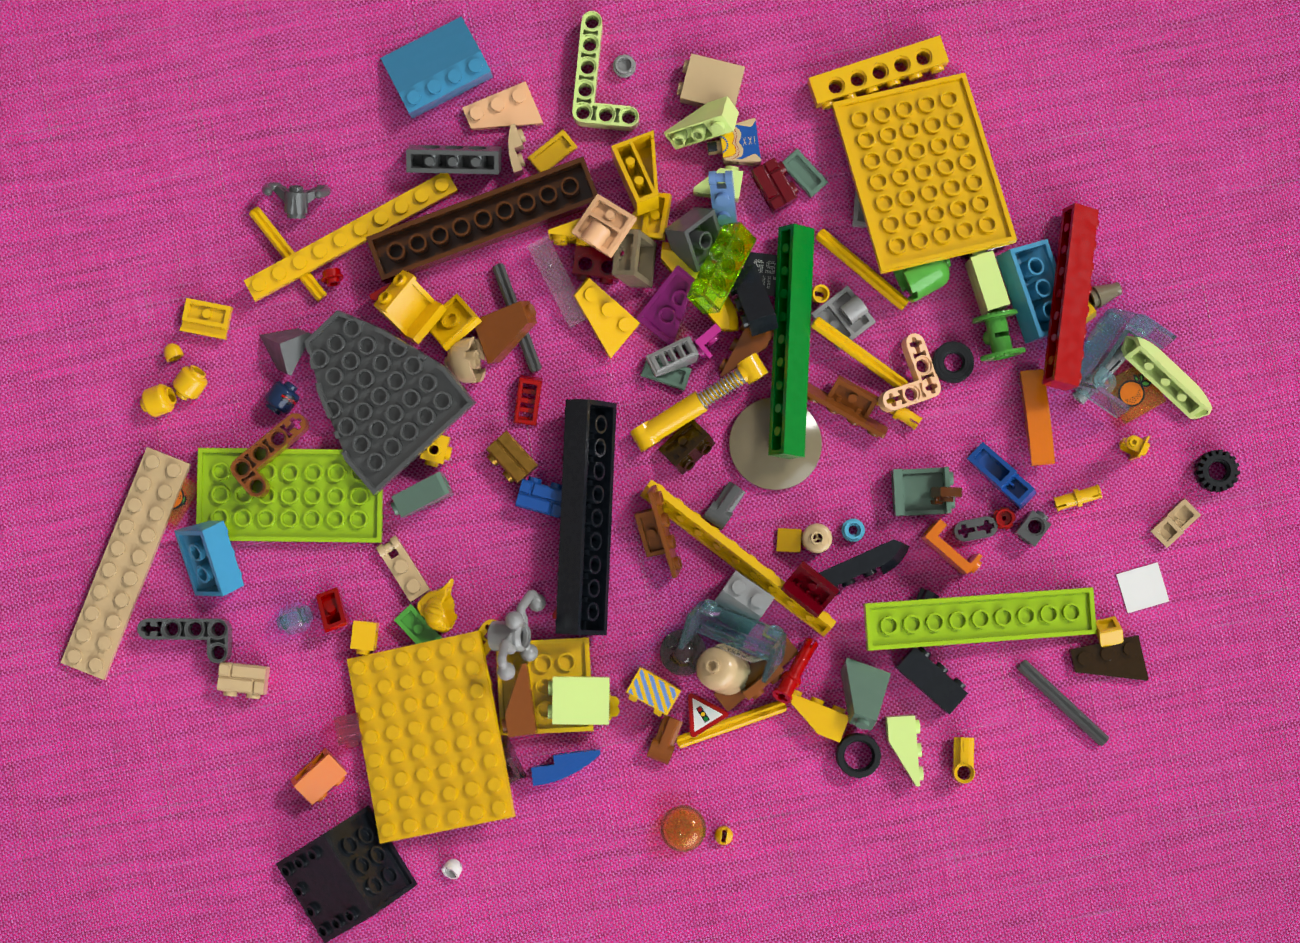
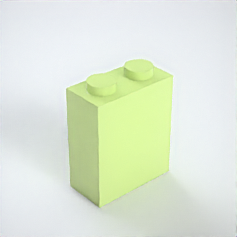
(987, 282)
(579, 700)

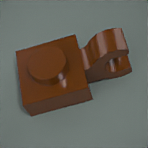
(944, 494)

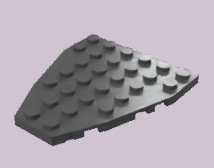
(381, 396)

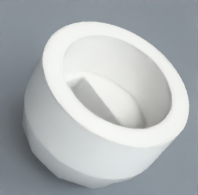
(452, 869)

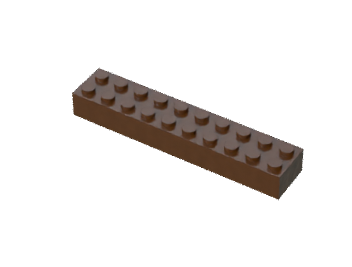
(483, 220)

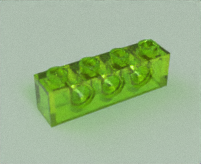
(721, 268)

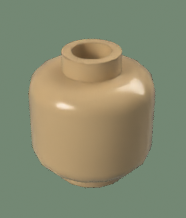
(810, 544)

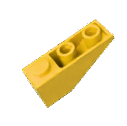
(824, 720)

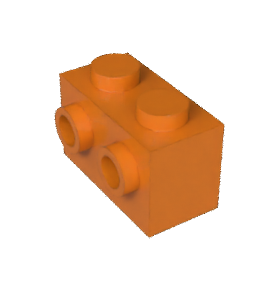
(319, 777)

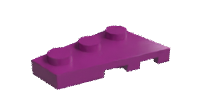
(667, 306)

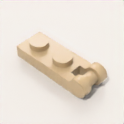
(403, 569)

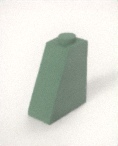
(421, 495)
(863, 692)

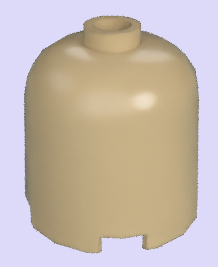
(722, 671)

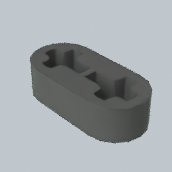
(976, 534)

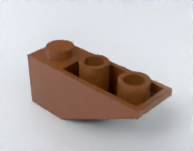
(744, 347)

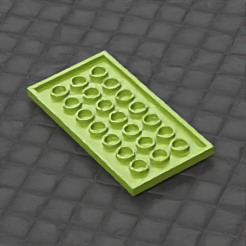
(309, 498)

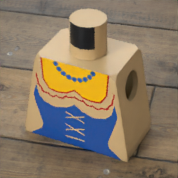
(739, 146)

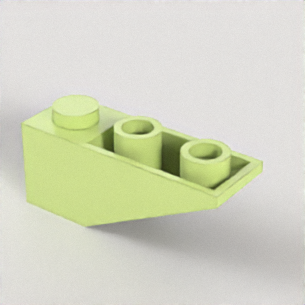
(703, 124)
(902, 737)

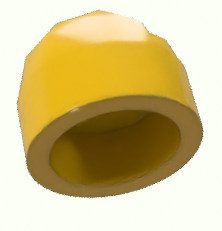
(820, 289)
(172, 352)
(718, 835)

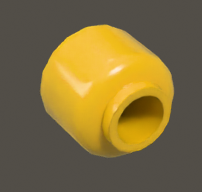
(190, 382)
(158, 400)

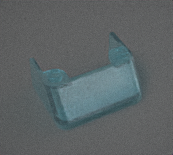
(1101, 346)
(738, 632)

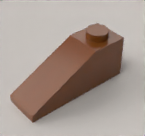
(520, 711)

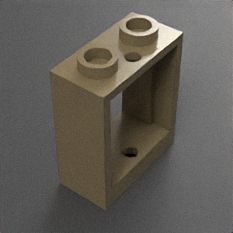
(637, 249)

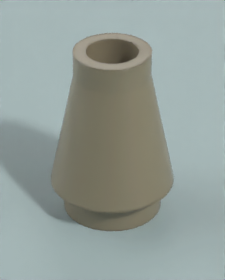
(1103, 294)

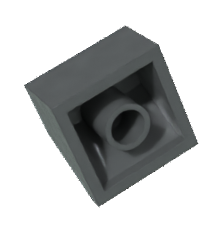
(693, 236)

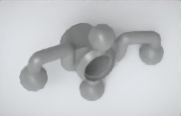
(515, 635)

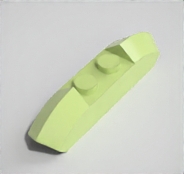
(1166, 377)

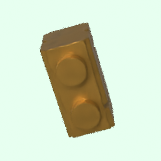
(511, 457)

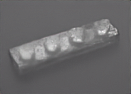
(556, 280)

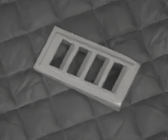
(678, 346)

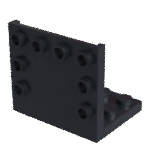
(346, 875)

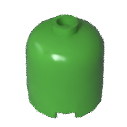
(923, 279)

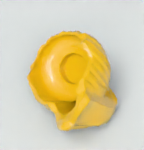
(438, 608)

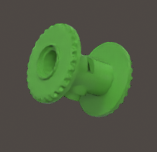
(997, 335)

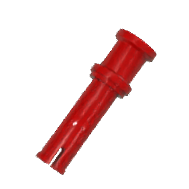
(791, 679)

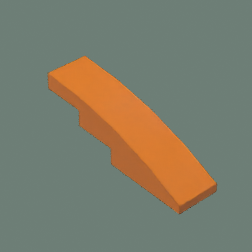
(1037, 418)

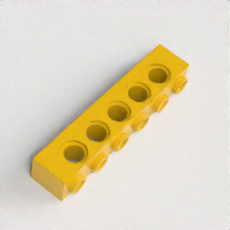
(931, 48)

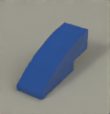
(1002, 475)
(563, 766)

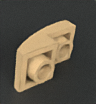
(515, 145)

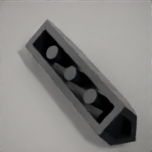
(884, 556)

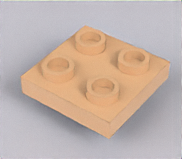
(604, 225)

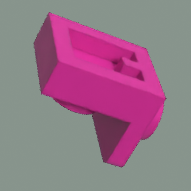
(710, 337)

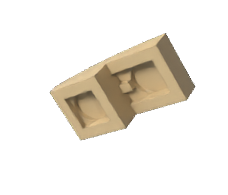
(1175, 522)

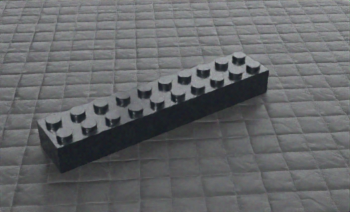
(586, 517)

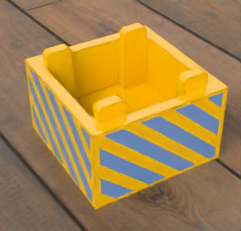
(653, 691)

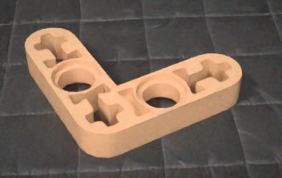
(918, 385)

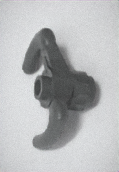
(296, 198)

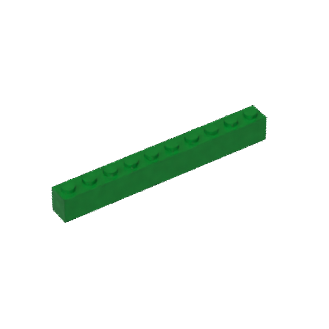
(791, 342)

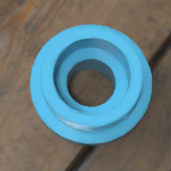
(860, 530)

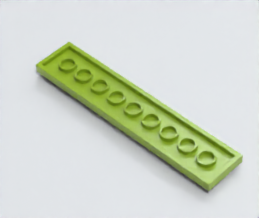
(979, 618)

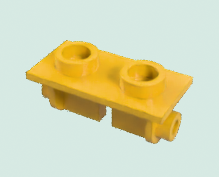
(1135, 446)

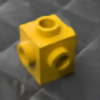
(443, 454)

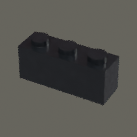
(753, 302)
(932, 679)

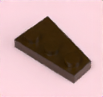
(1118, 660)

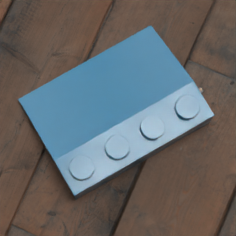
(437, 67)

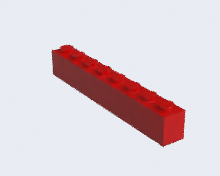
(1070, 297)

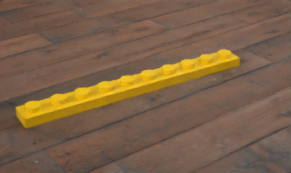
(350, 236)
(736, 557)

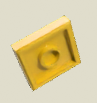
(455, 322)

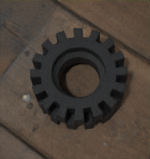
(1227, 461)

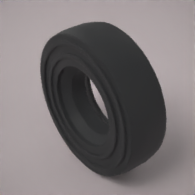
(965, 355)

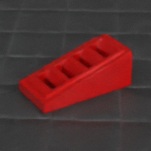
(518, 408)

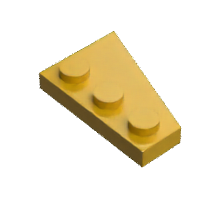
(607, 318)

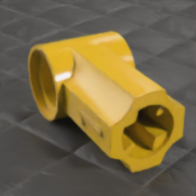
(963, 756)

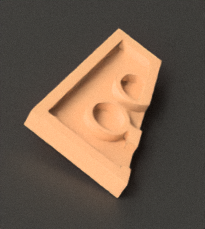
(504, 109)

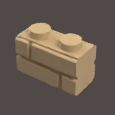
(243, 679)

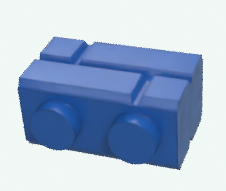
(540, 497)

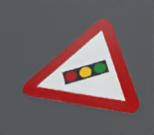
(703, 715)

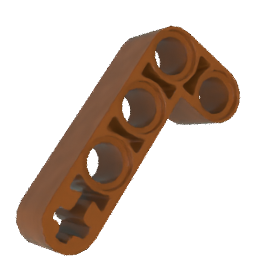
(272, 451)

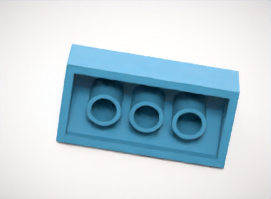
(1030, 284)

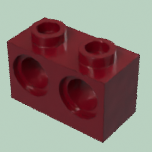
(595, 272)

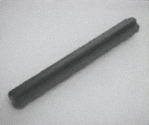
(510, 298)
(1062, 703)

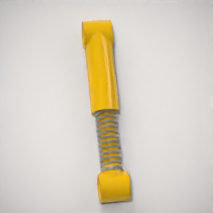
(696, 404)

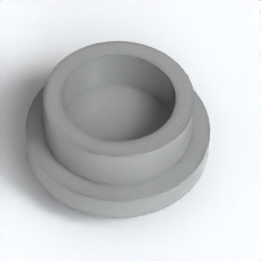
(624, 66)

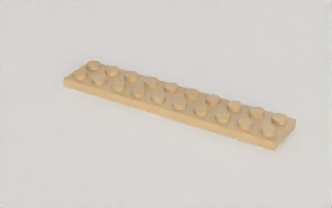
(125, 563)

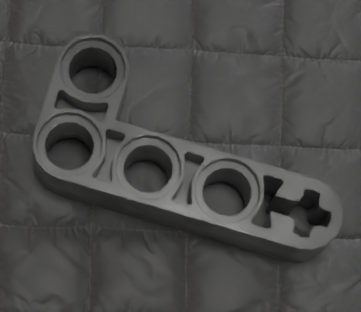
(185, 633)

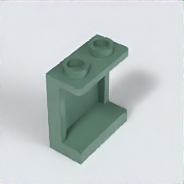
(913, 491)

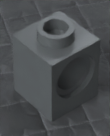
(1023, 532)

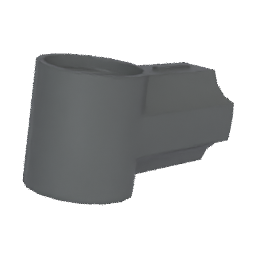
(722, 508)

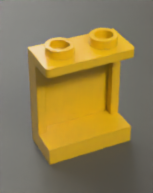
(409, 307)

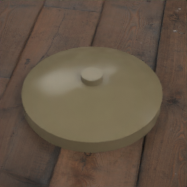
(750, 450)

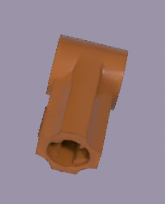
(663, 744)

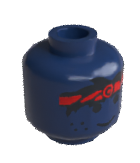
(282, 397)

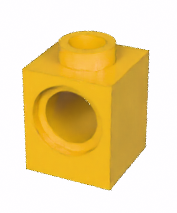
(364, 636)

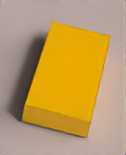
(552, 152)

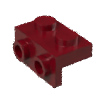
(809, 589)

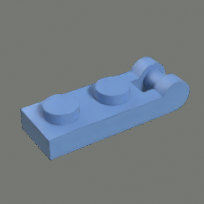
(723, 196)

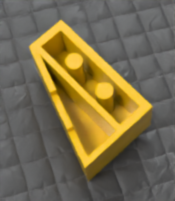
(637, 169)

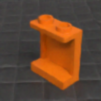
(932, 539)

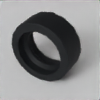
(875, 760)

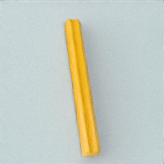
(285, 250)
(862, 269)
(858, 353)
(733, 723)

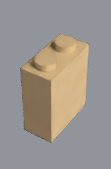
(709, 80)

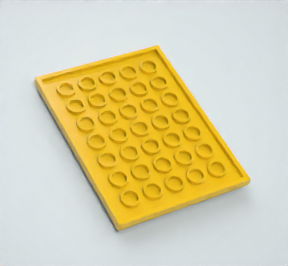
(923, 173)
(431, 737)

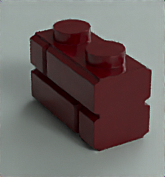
(774, 185)

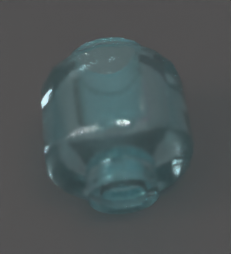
(294, 618)

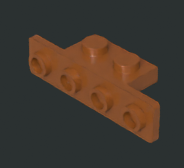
(850, 402)
(655, 532)
(754, 685)

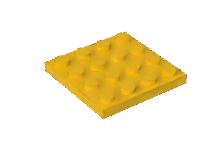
(554, 658)

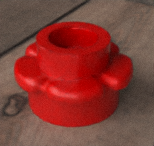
(332, 277)
(1010, 518)

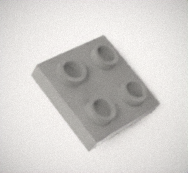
(846, 314)

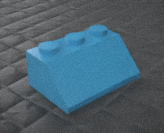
(209, 558)

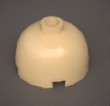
(465, 360)

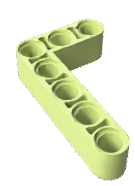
(590, 80)

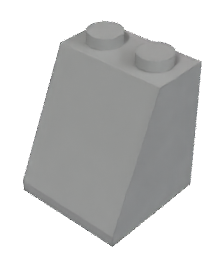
(744, 597)

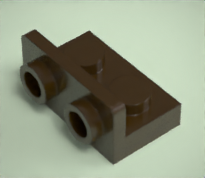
(687, 446)

